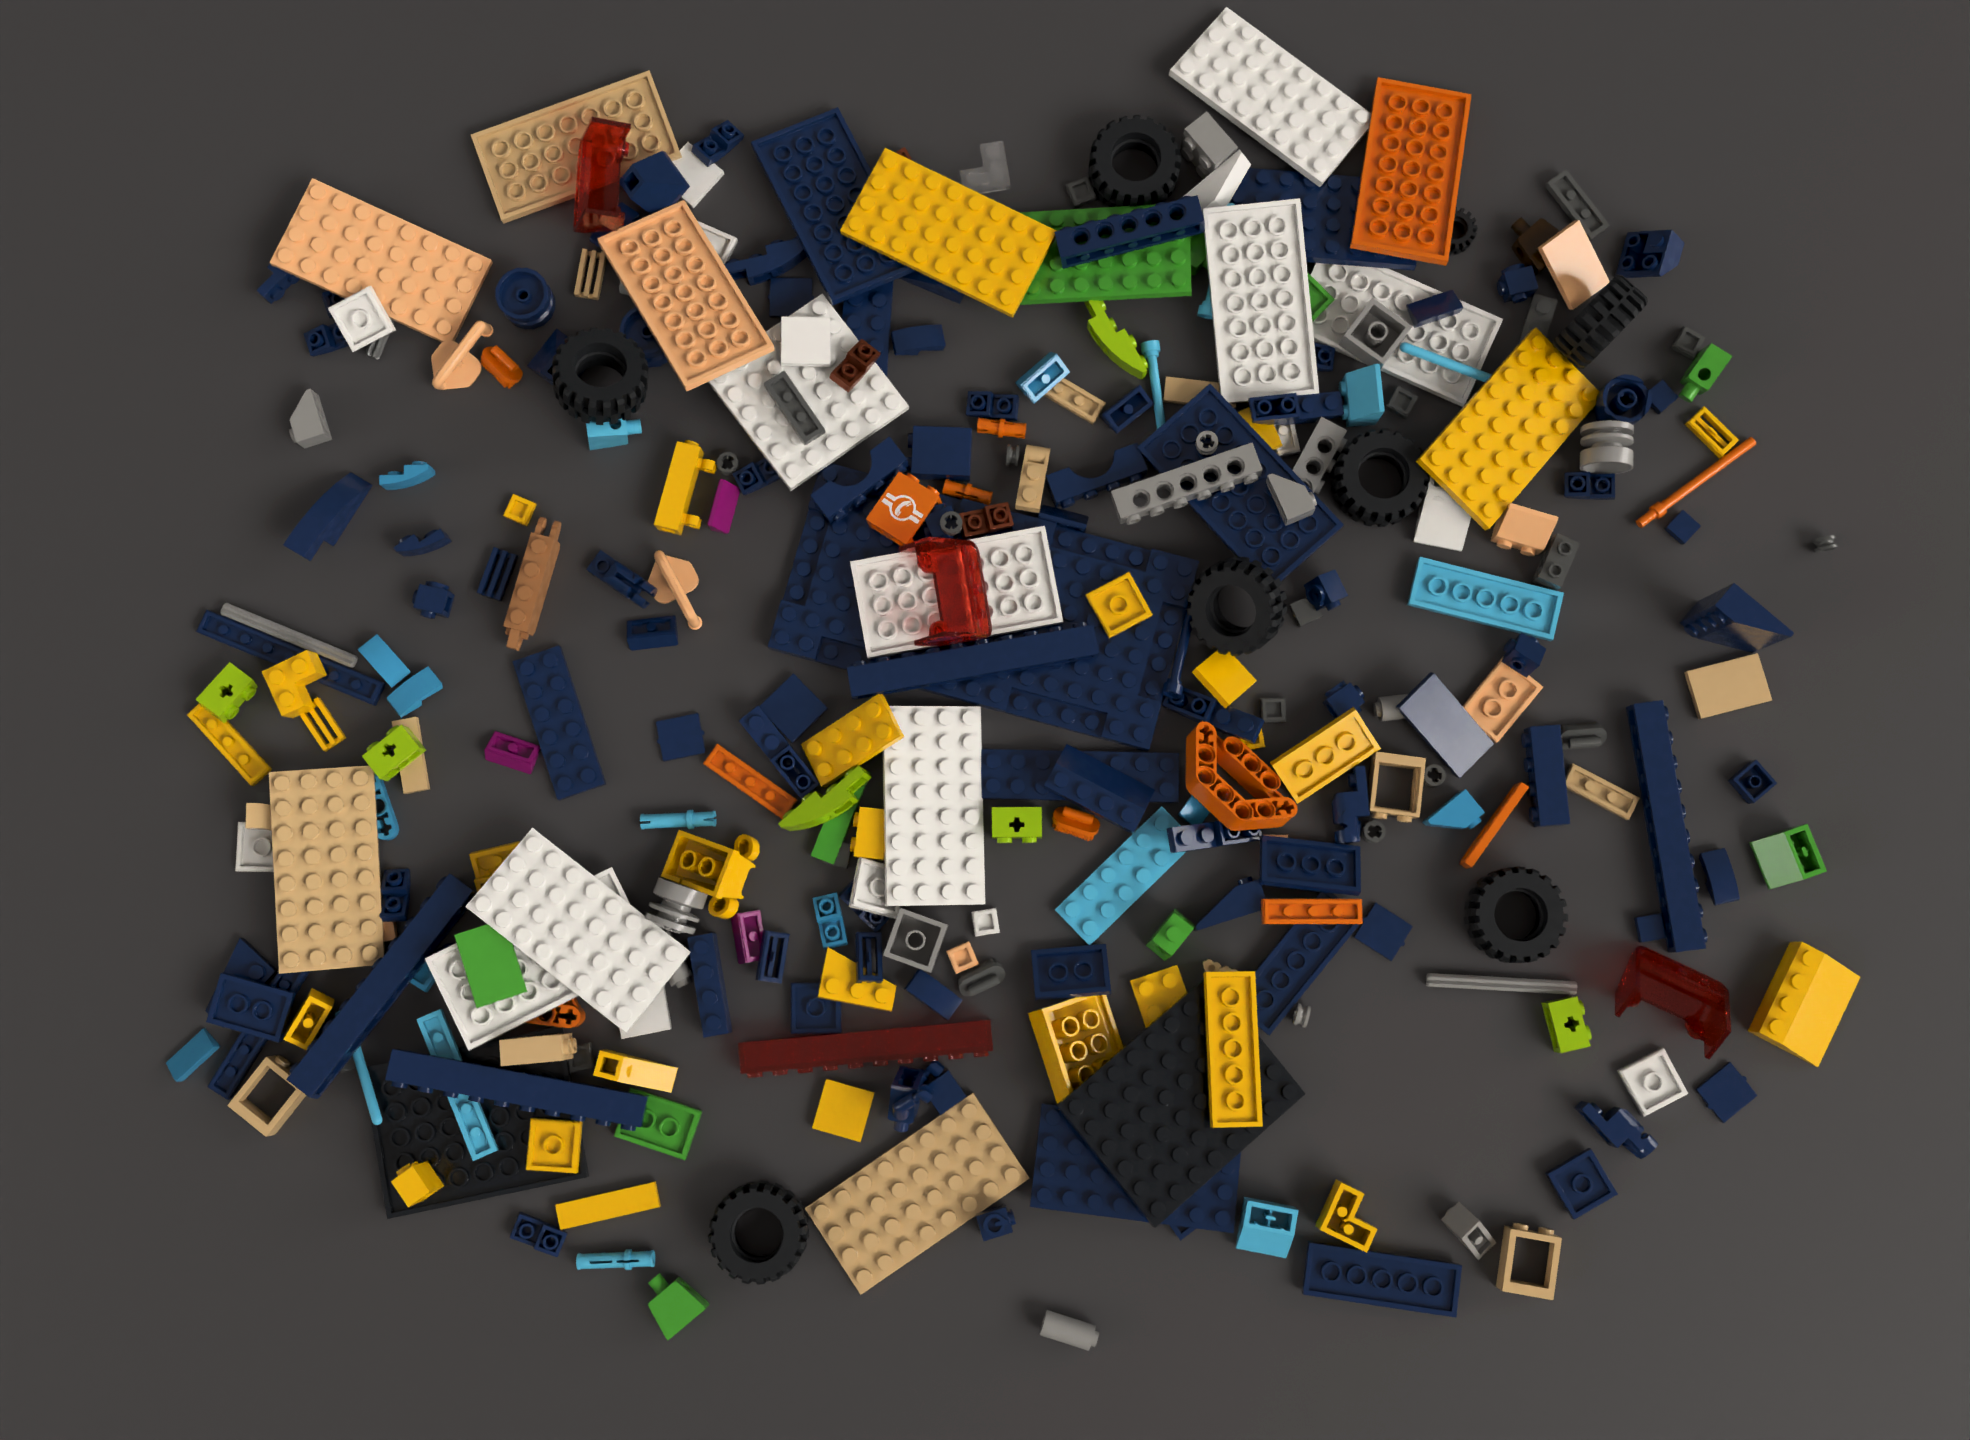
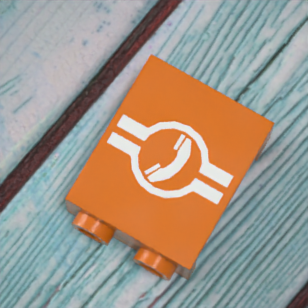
(903, 508)

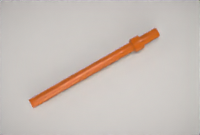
(1660, 508)

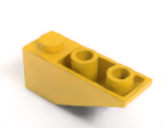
(635, 1070)

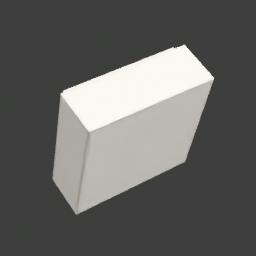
(985, 922)

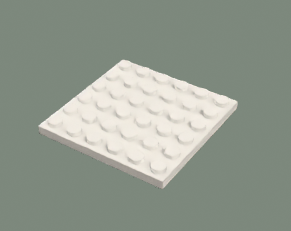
(844, 415)

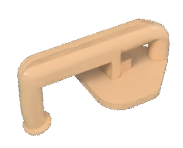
(454, 364)
(674, 580)

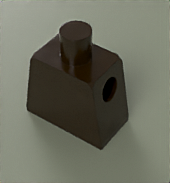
(1529, 240)

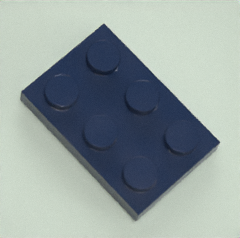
(1070, 972)
(251, 1007)

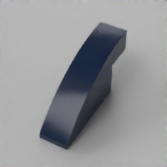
(328, 516)

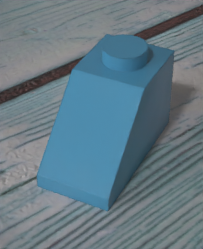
(1456, 813)

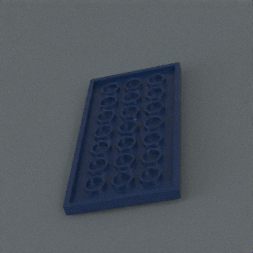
(817, 181)
(1326, 215)
(1246, 515)
(1076, 1181)

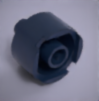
(1634, 400)

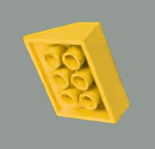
(1804, 1002)
(1075, 1040)

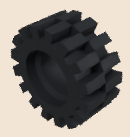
(1468, 231)

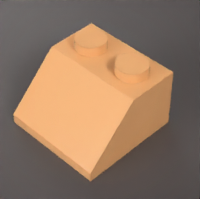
(1523, 529)

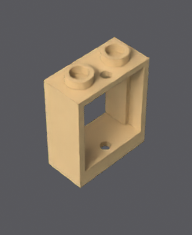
(1399, 761)
(537, 1049)
(251, 1112)
(1504, 1279)

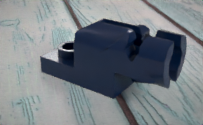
(621, 578)
(1350, 806)
(1618, 1127)

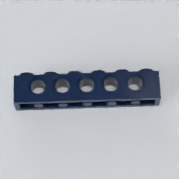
(1141, 237)

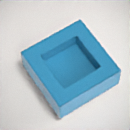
(423, 979)

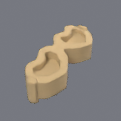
(1210, 966)

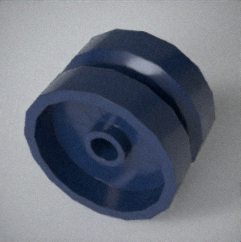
(525, 298)
(636, 328)

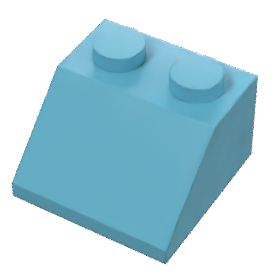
(1362, 396)

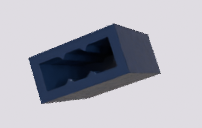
(940, 453)

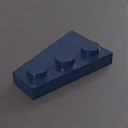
(249, 964)

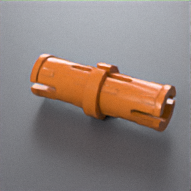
(1001, 428)
(967, 492)

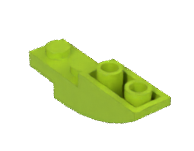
(1116, 345)
(822, 808)

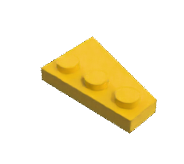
(840, 984)

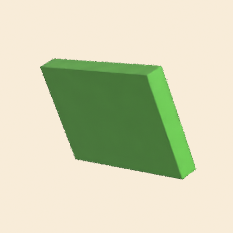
(490, 965)
(666, 1126)

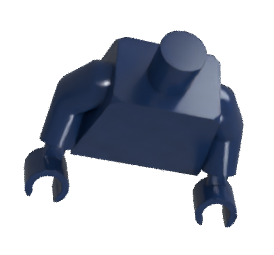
(907, 1091)

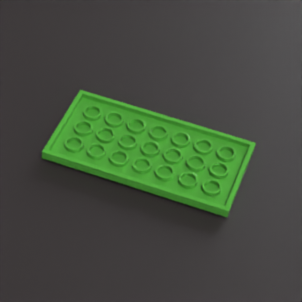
(1138, 274)

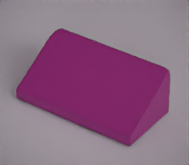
(723, 507)
(512, 752)
(747, 935)

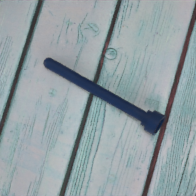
(1173, 687)

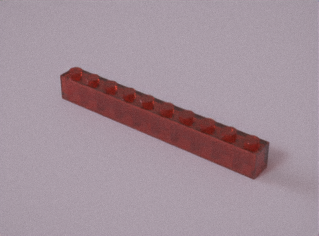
(865, 1046)

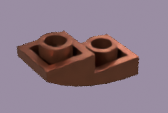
(855, 365)
(986, 520)

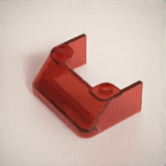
(599, 176)
(958, 590)
(1678, 991)

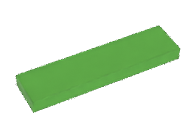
(835, 831)

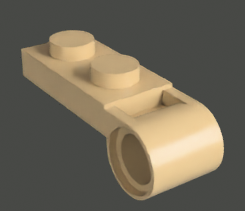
(1032, 478)

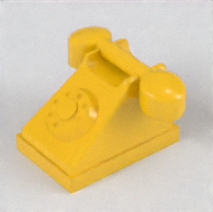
(712, 869)

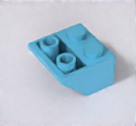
(1266, 1227)

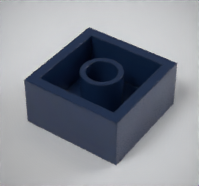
(1752, 781)
(946, 1092)

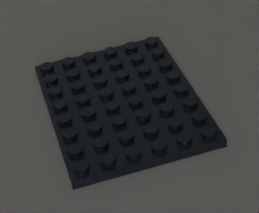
(1151, 1110)
(425, 1129)

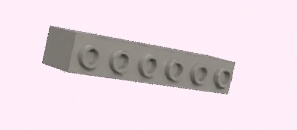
(1329, 435)
(1243, 457)

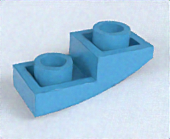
(413, 475)
(384, 660)
(413, 691)
(830, 921)

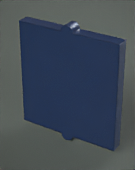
(789, 295)
(680, 737)
(1383, 931)
(1726, 1092)

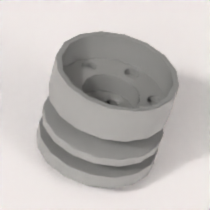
(1606, 447)
(675, 906)

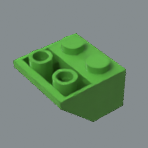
(1788, 856)

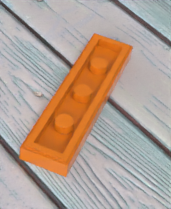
(750, 781)
(1493, 825)
(1311, 911)

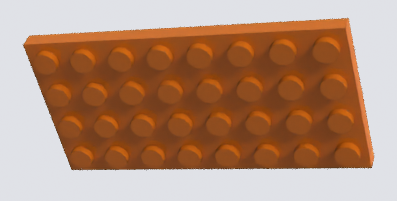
(1411, 171)

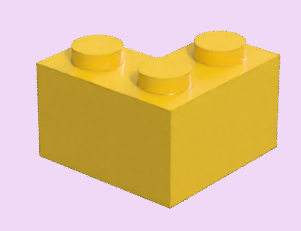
(289, 681)
(1339, 1217)

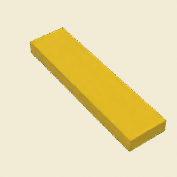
(231, 745)
(607, 1205)

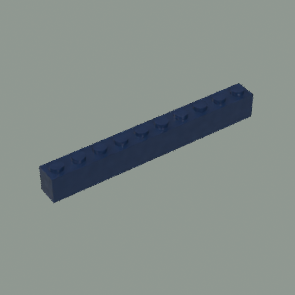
(973, 661)
(1666, 826)
(381, 988)
(517, 1088)

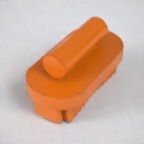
(501, 366)
(1075, 823)

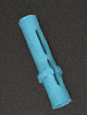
(675, 820)
(616, 1260)

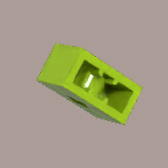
(232, 681)
(406, 751)
(1029, 816)
(1559, 1012)

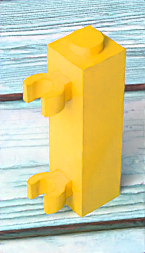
(679, 488)

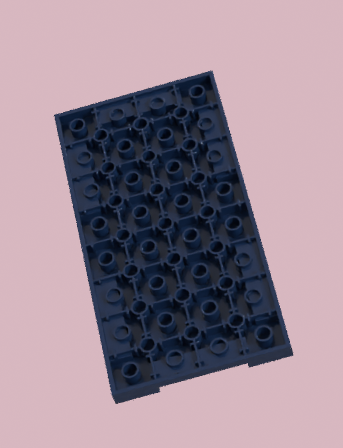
(1099, 697)

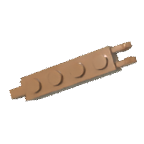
(532, 584)

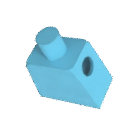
(611, 435)

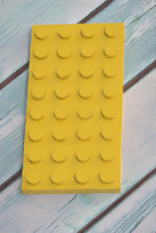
(948, 232)
(1509, 429)

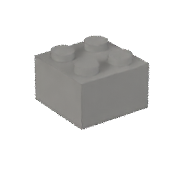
(1206, 145)
(1375, 334)
(915, 940)

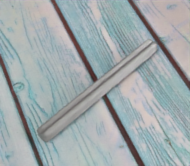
(289, 635)
(1501, 983)

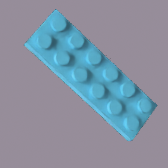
(1485, 599)
(1121, 878)

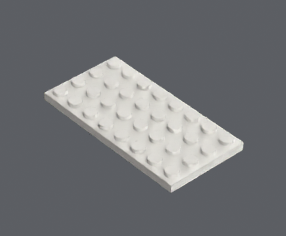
(1272, 96)
(1260, 300)
(1459, 337)
(901, 602)
(934, 808)
(578, 930)
(493, 1020)

